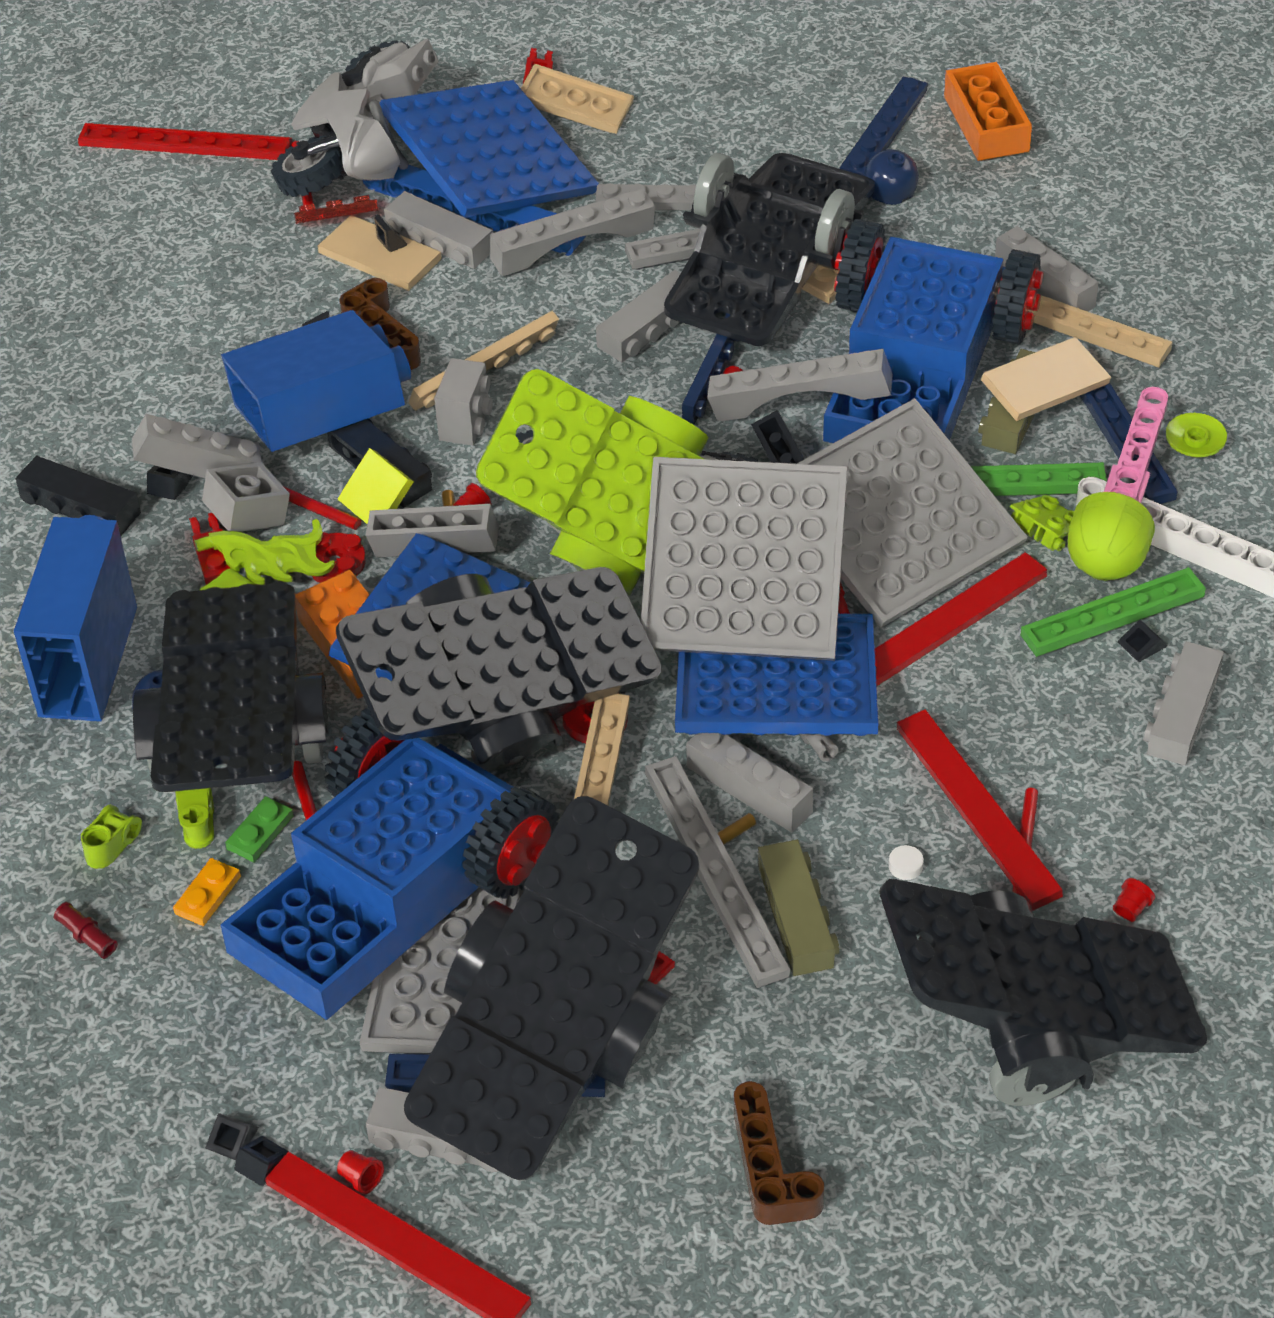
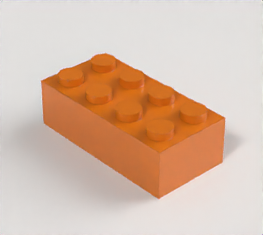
(987, 111)
(323, 608)

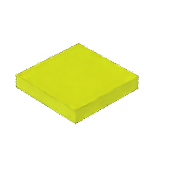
(374, 486)

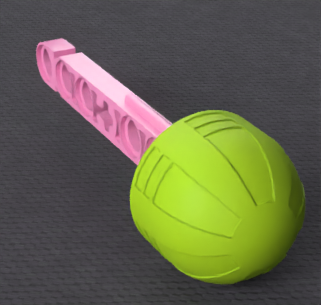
(1112, 527)

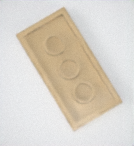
(577, 99)
(358, 246)
(1045, 378)

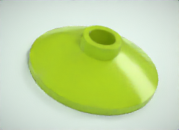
(1196, 434)

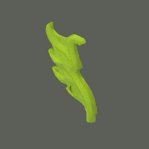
(271, 557)

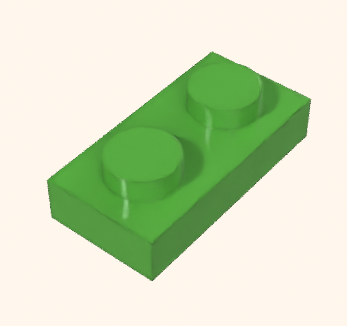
(259, 829)

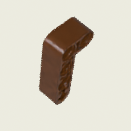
(371, 304)
(764, 1152)

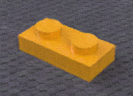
(207, 892)

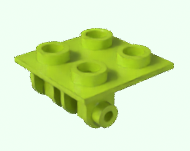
(1044, 520)

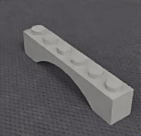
(522, 245)
(856, 375)

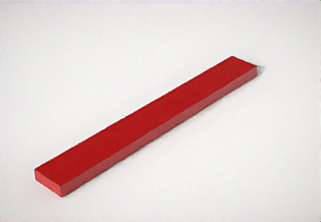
(183, 141)
(956, 615)
(979, 810)
(396, 1240)

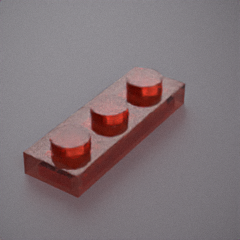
(335, 209)

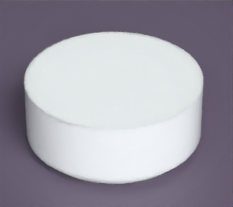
(906, 862)

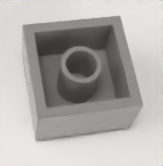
(463, 401)
(245, 497)

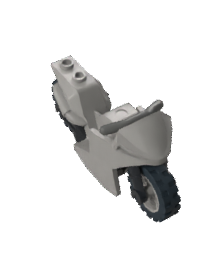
(349, 121)

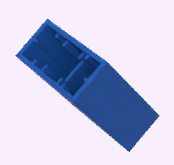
(316, 379)
(76, 618)

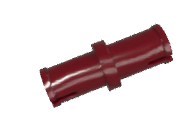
(85, 930)

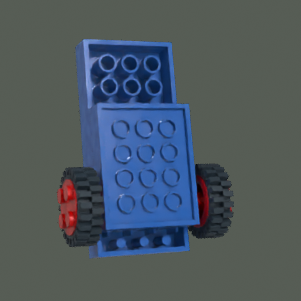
(930, 317)
(385, 864)

